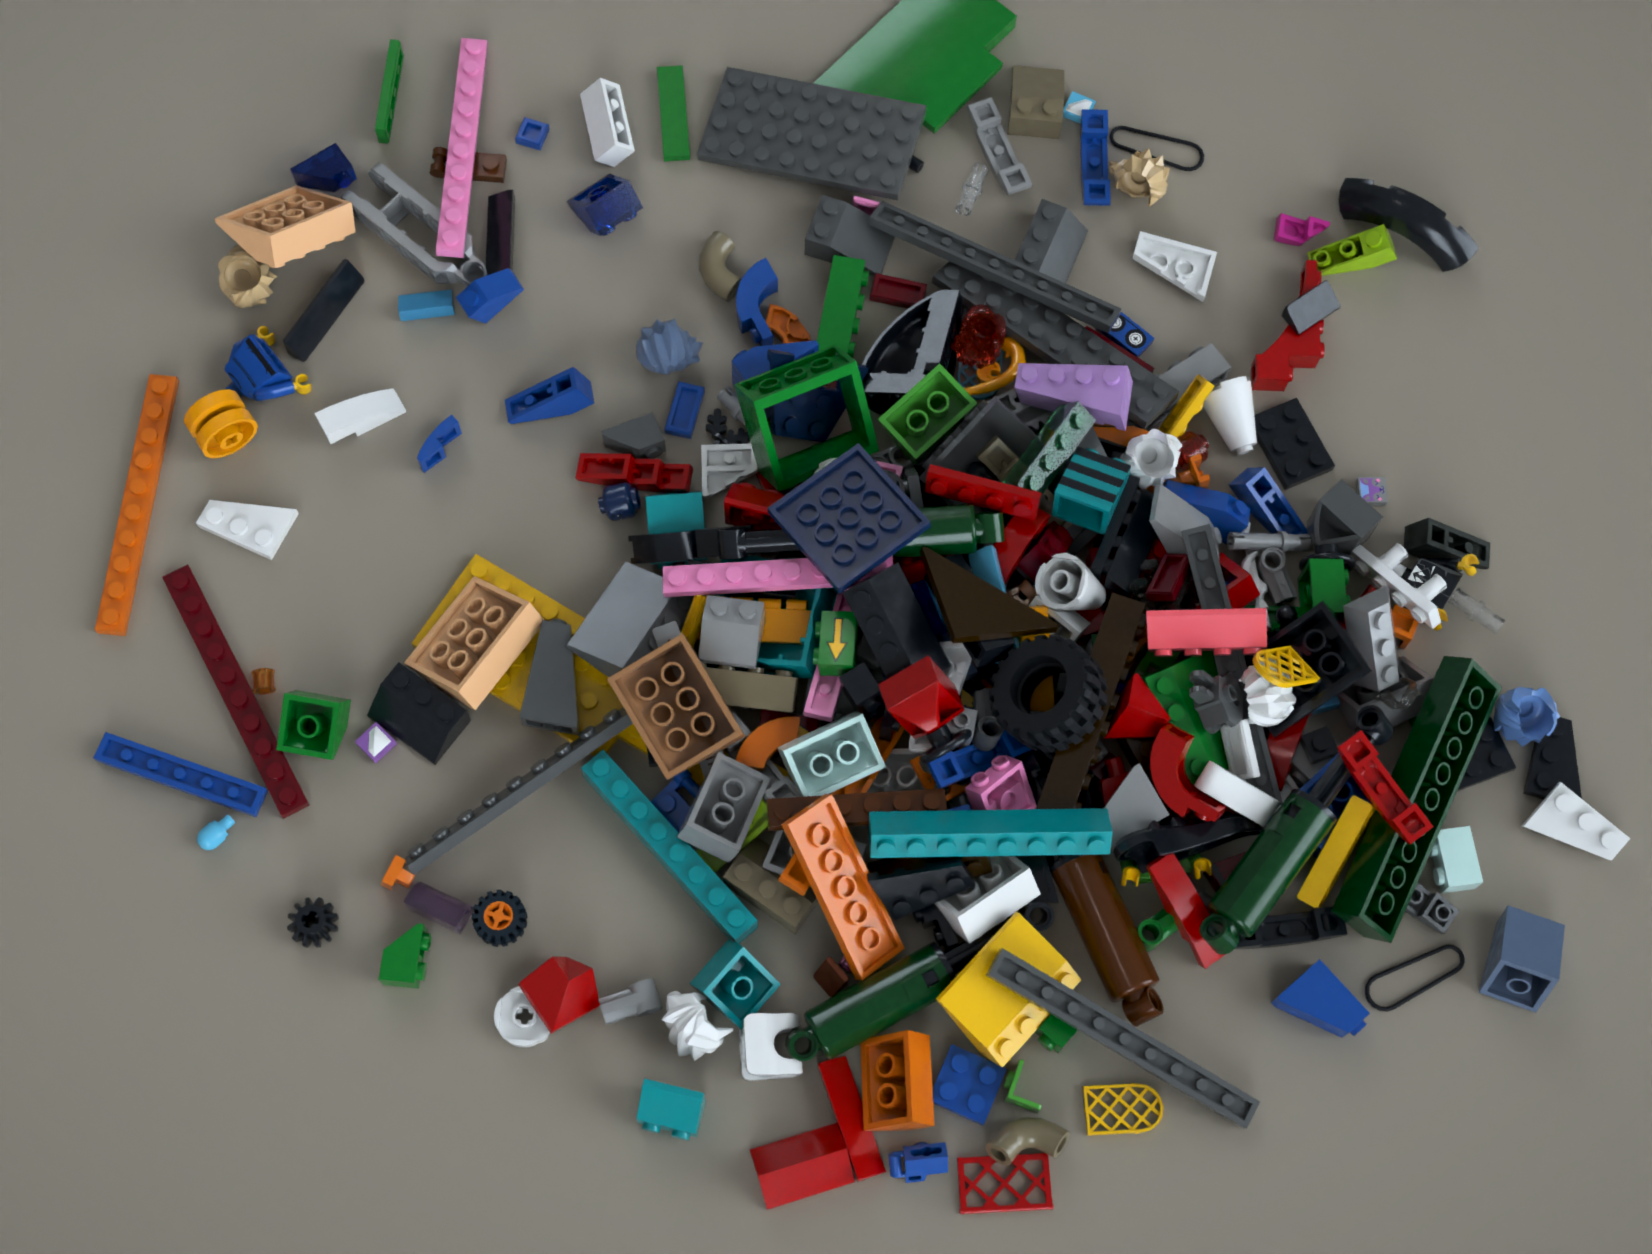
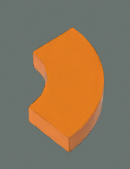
(785, 325)
(765, 739)

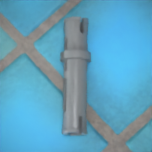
(1262, 541)

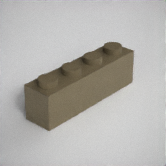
(755, 688)

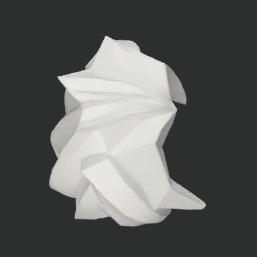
(1152, 457)
(1267, 701)
(689, 1025)

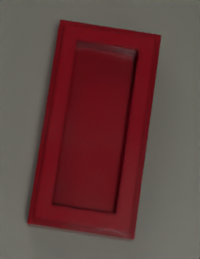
(896, 291)
(1168, 578)

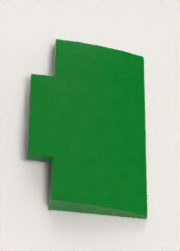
(926, 55)

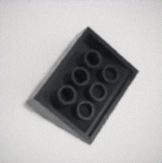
(1327, 650)

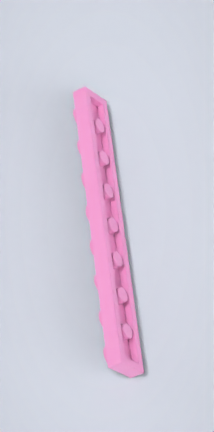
(747, 577)

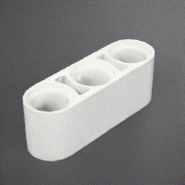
(1237, 793)

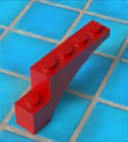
(1275, 366)

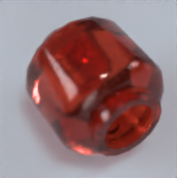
(1191, 445)

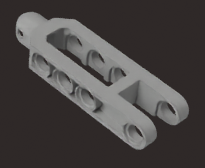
(406, 201)

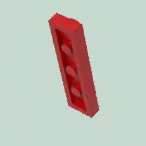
(982, 492)

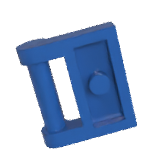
(670, 801)

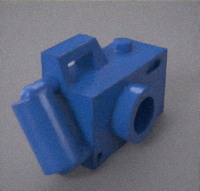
(919, 1161)

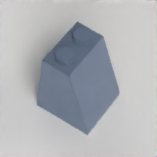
(1523, 959)

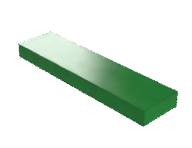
(389, 91)
(673, 113)

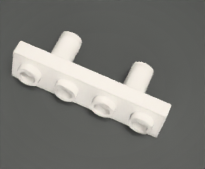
(1402, 593)

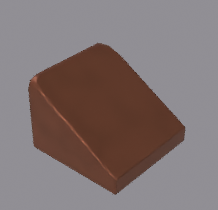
(831, 977)

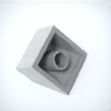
(731, 631)

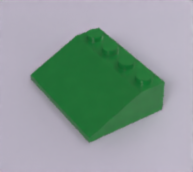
(1171, 689)

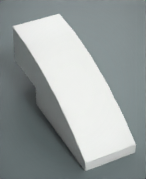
(359, 414)

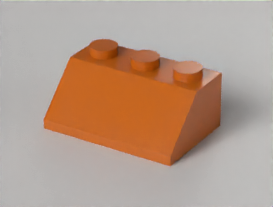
(897, 1082)

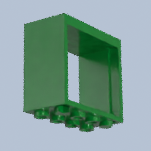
(790, 381)

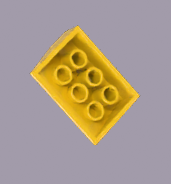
(991, 1014)

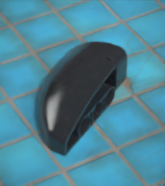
(912, 348)

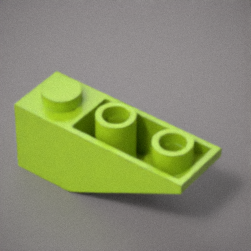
(1355, 252)

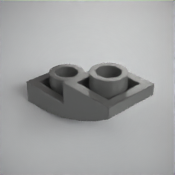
(1431, 909)

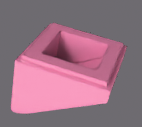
(865, 205)

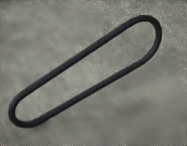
(1161, 137)
(1423, 989)

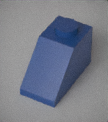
(489, 295)

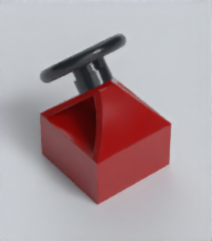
(923, 704)

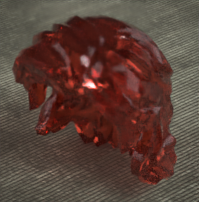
(980, 337)

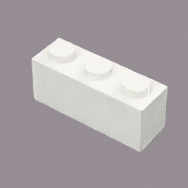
(607, 122)

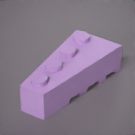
(1099, 389)

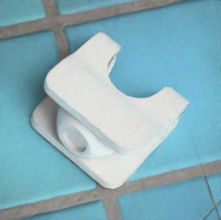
(757, 1047)

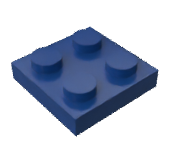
(967, 1084)

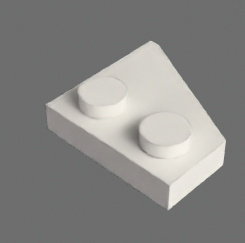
(725, 465)

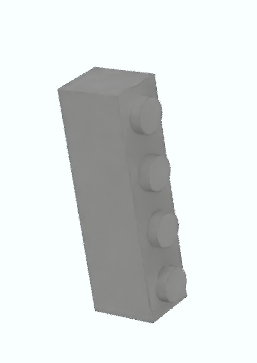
(1180, 374)

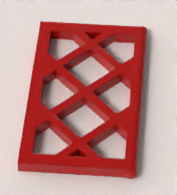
(990, 1206)

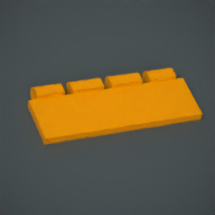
(782, 625)

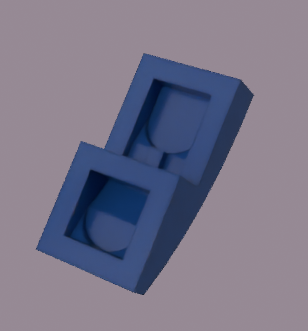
(432, 449)

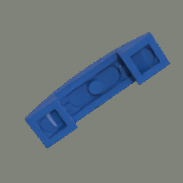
(1094, 157)
(969, 760)

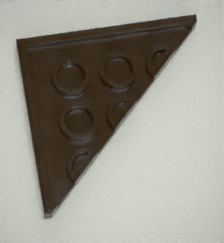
(976, 608)

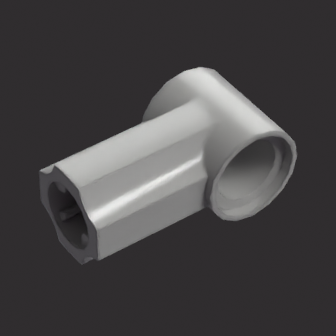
(1277, 579)
(637, 1000)

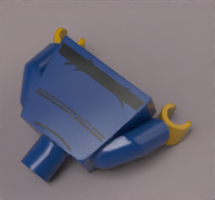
(259, 372)

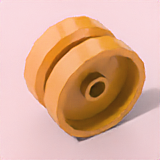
(220, 423)

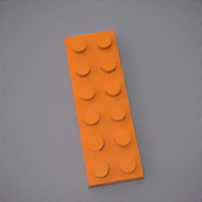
(842, 886)

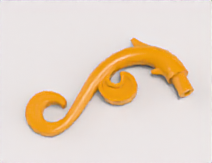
(991, 383)

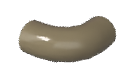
(713, 268)
(1026, 1134)

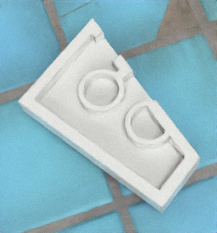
(1177, 262)
(248, 525)
(1575, 822)

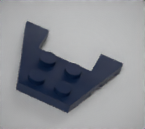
(809, 414)

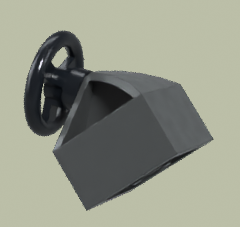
(1340, 525)

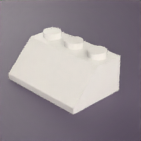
(991, 899)

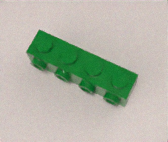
(841, 304)

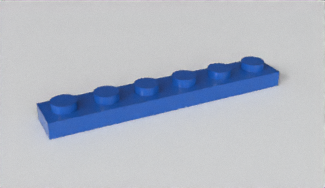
(180, 774)

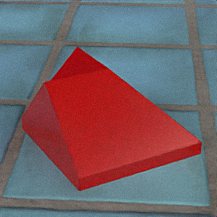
(561, 991)

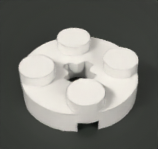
(511, 1028)

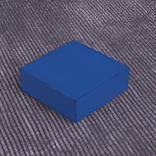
(532, 133)

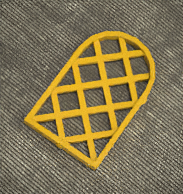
(1283, 681)
(1128, 1087)

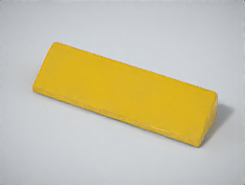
(1336, 852)

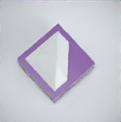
(375, 742)

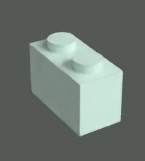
(1456, 860)

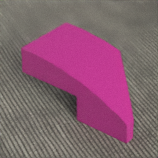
(1298, 231)

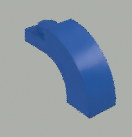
(752, 290)

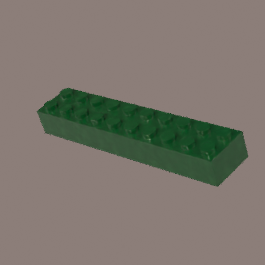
(1430, 775)

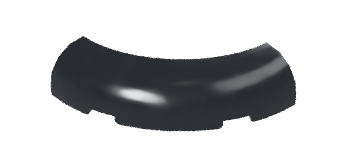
(1409, 217)

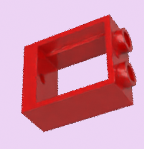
(1241, 584)

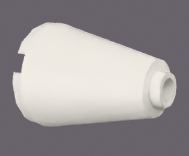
(1233, 413)
(1068, 584)

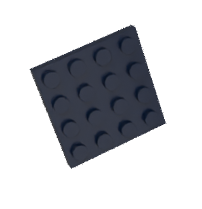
(849, 518)

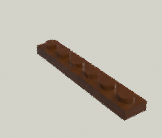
(856, 807)

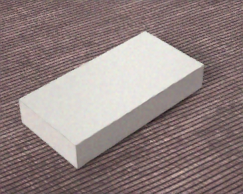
(1240, 750)

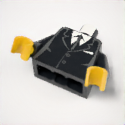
(1447, 568)

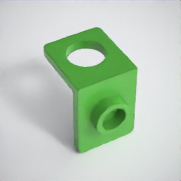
(1010, 1084)

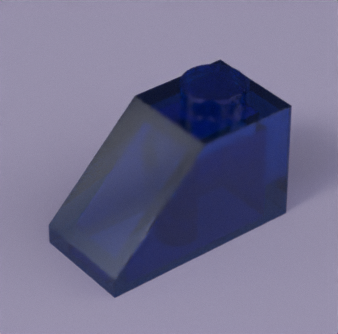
(325, 171)

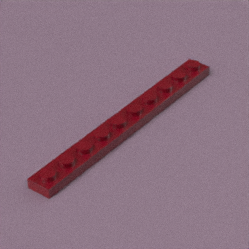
(236, 692)

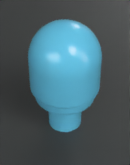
(214, 833)

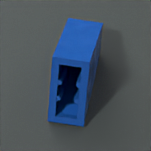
(1323, 1001)

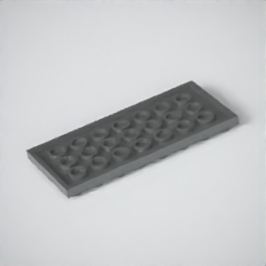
(812, 133)

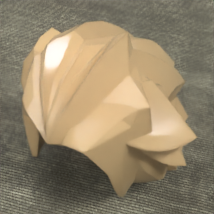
(1141, 176)
(244, 278)

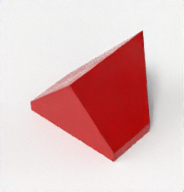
(1137, 712)

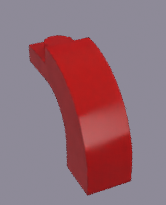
(1170, 777)

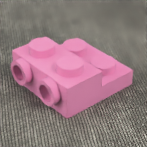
(1001, 787)

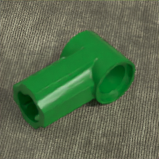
(1161, 925)

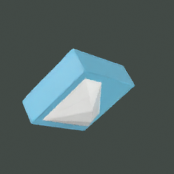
(1075, 105)

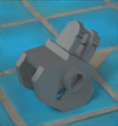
(1215, 699)

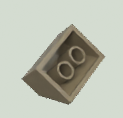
(764, 890)

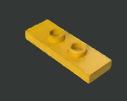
(1187, 406)

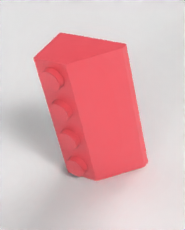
(1207, 631)

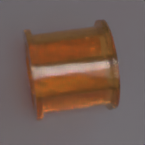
(263, 681)

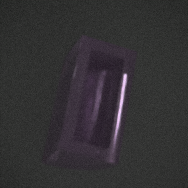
(438, 907)

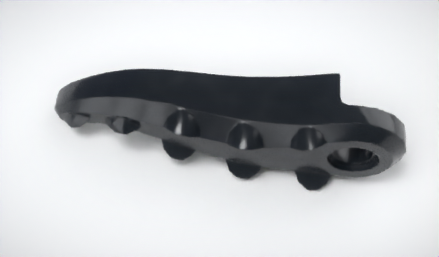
(1182, 838)

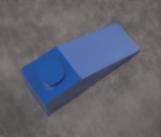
(551, 398)
(1266, 501)
(1221, 508)

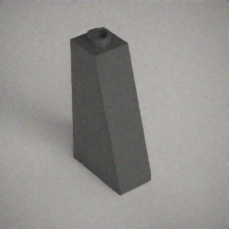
(552, 686)

